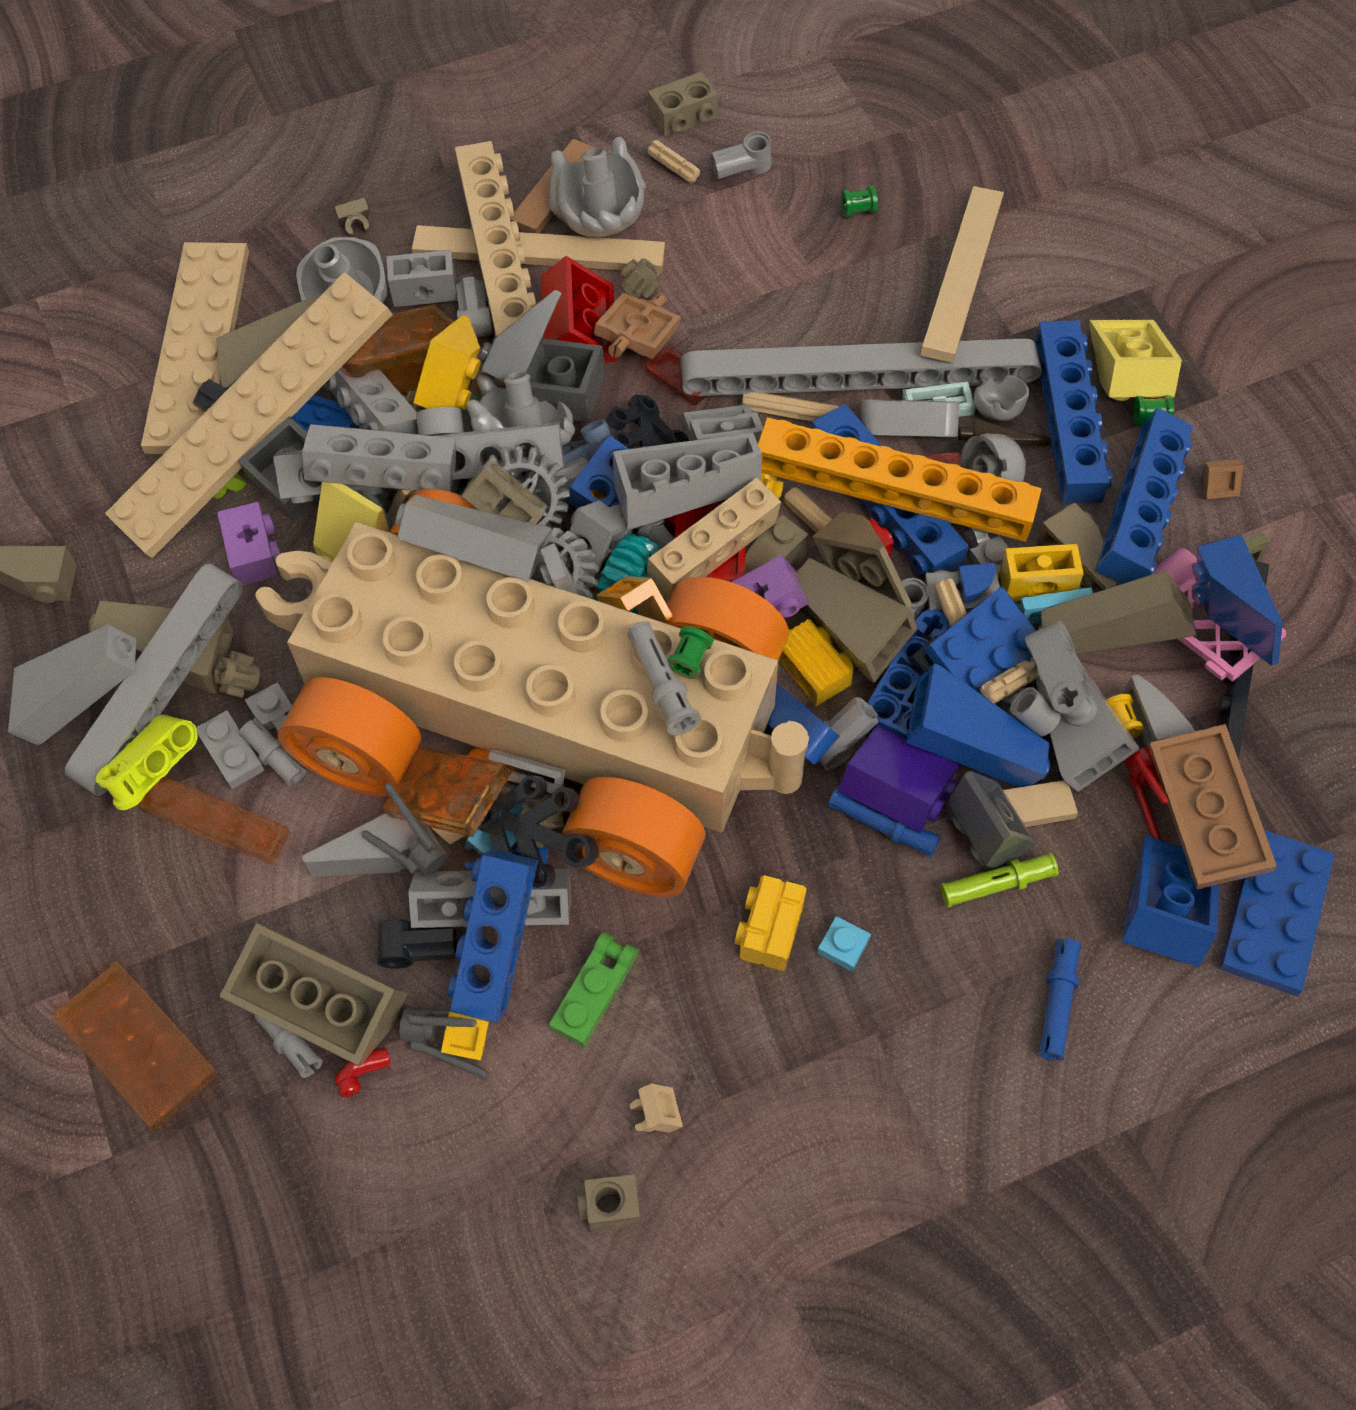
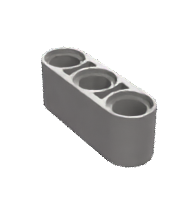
(910, 417)

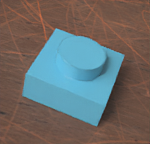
(844, 944)

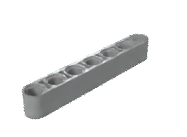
(156, 673)

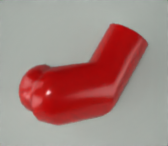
(348, 1076)

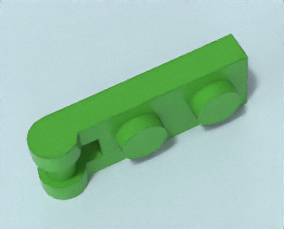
(593, 990)

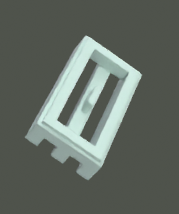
(940, 393)

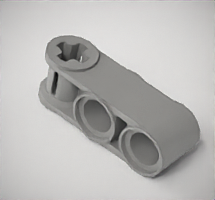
(1062, 673)

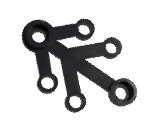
(645, 414)
(528, 830)

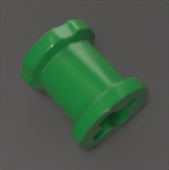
(859, 201)
(1145, 407)
(690, 652)

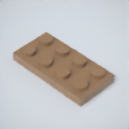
(1212, 807)

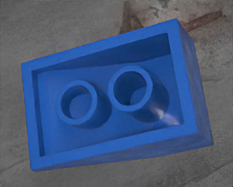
(1237, 596)
(1167, 909)

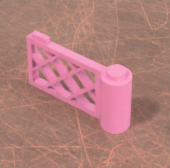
(1180, 569)

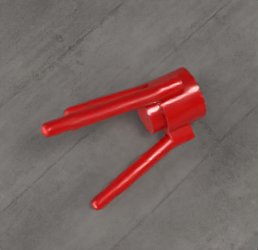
(1144, 773)

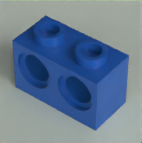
(597, 476)

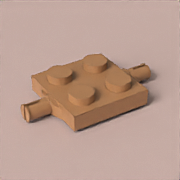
(637, 325)

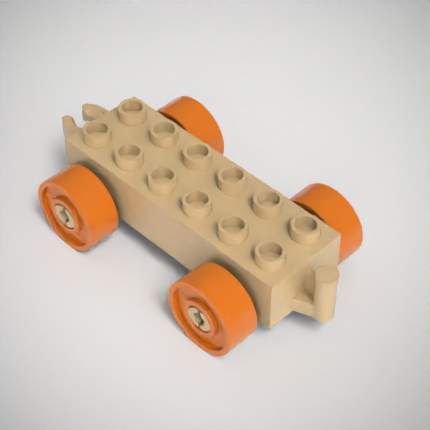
(539, 674)

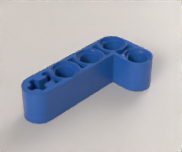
(896, 702)

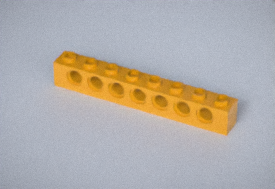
(908, 491)

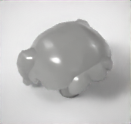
(598, 193)
(513, 408)

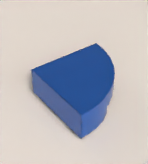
(975, 580)

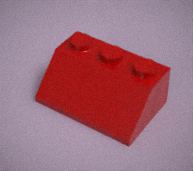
(581, 304)

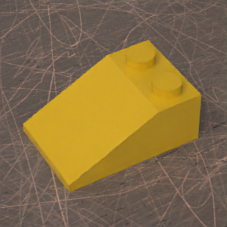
(449, 367)

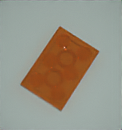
(449, 790)

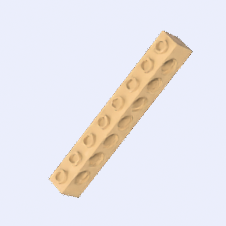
(494, 234)

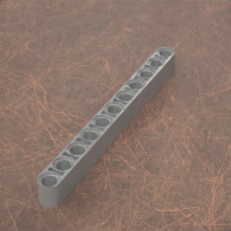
(853, 367)

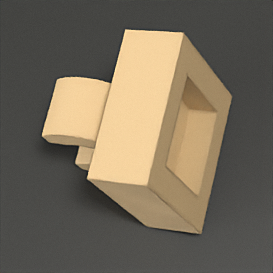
(659, 1109)

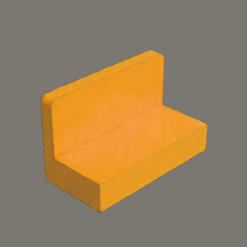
(637, 593)

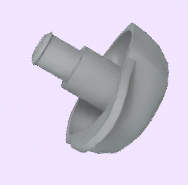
(339, 255)

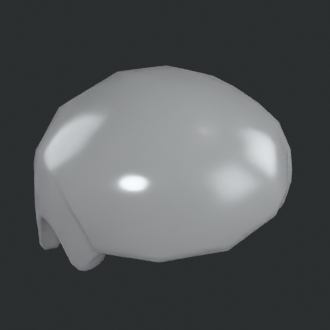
(1002, 399)

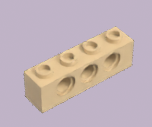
(714, 537)

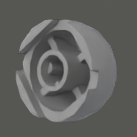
(994, 455)

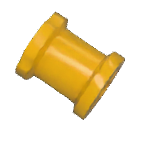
(1123, 708)

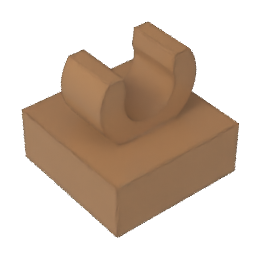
(1222, 479)

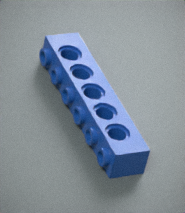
(1071, 413)
(1145, 498)
(945, 546)

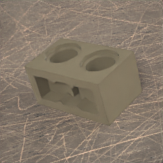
(683, 104)
(501, 494)

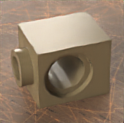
(624, 1216)

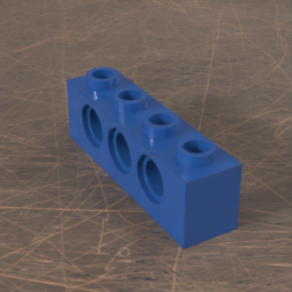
(516, 877)

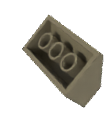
(313, 994)

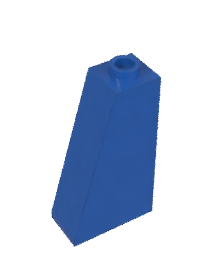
(973, 731)

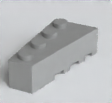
(683, 476)

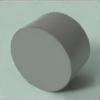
(439, 421)

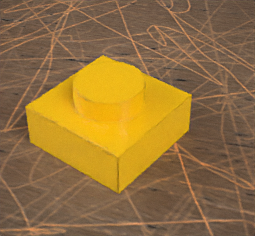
(465, 1041)

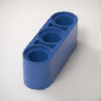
(789, 708)

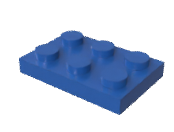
(983, 641)

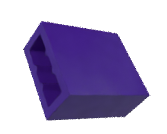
(899, 779)

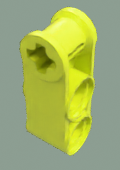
(147, 759)

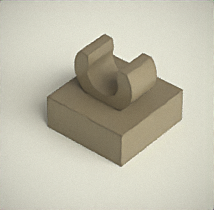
(352, 212)

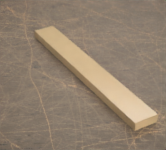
(546, 248)
(962, 275)

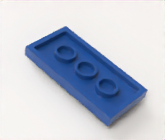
(1279, 917)

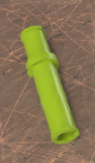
(1014, 875)

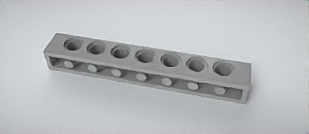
(543, 437)

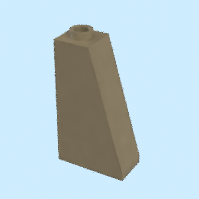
(246, 344)
(1126, 615)
(856, 617)
(143, 623)

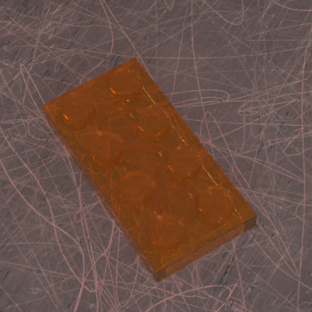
(399, 340)
(135, 1045)

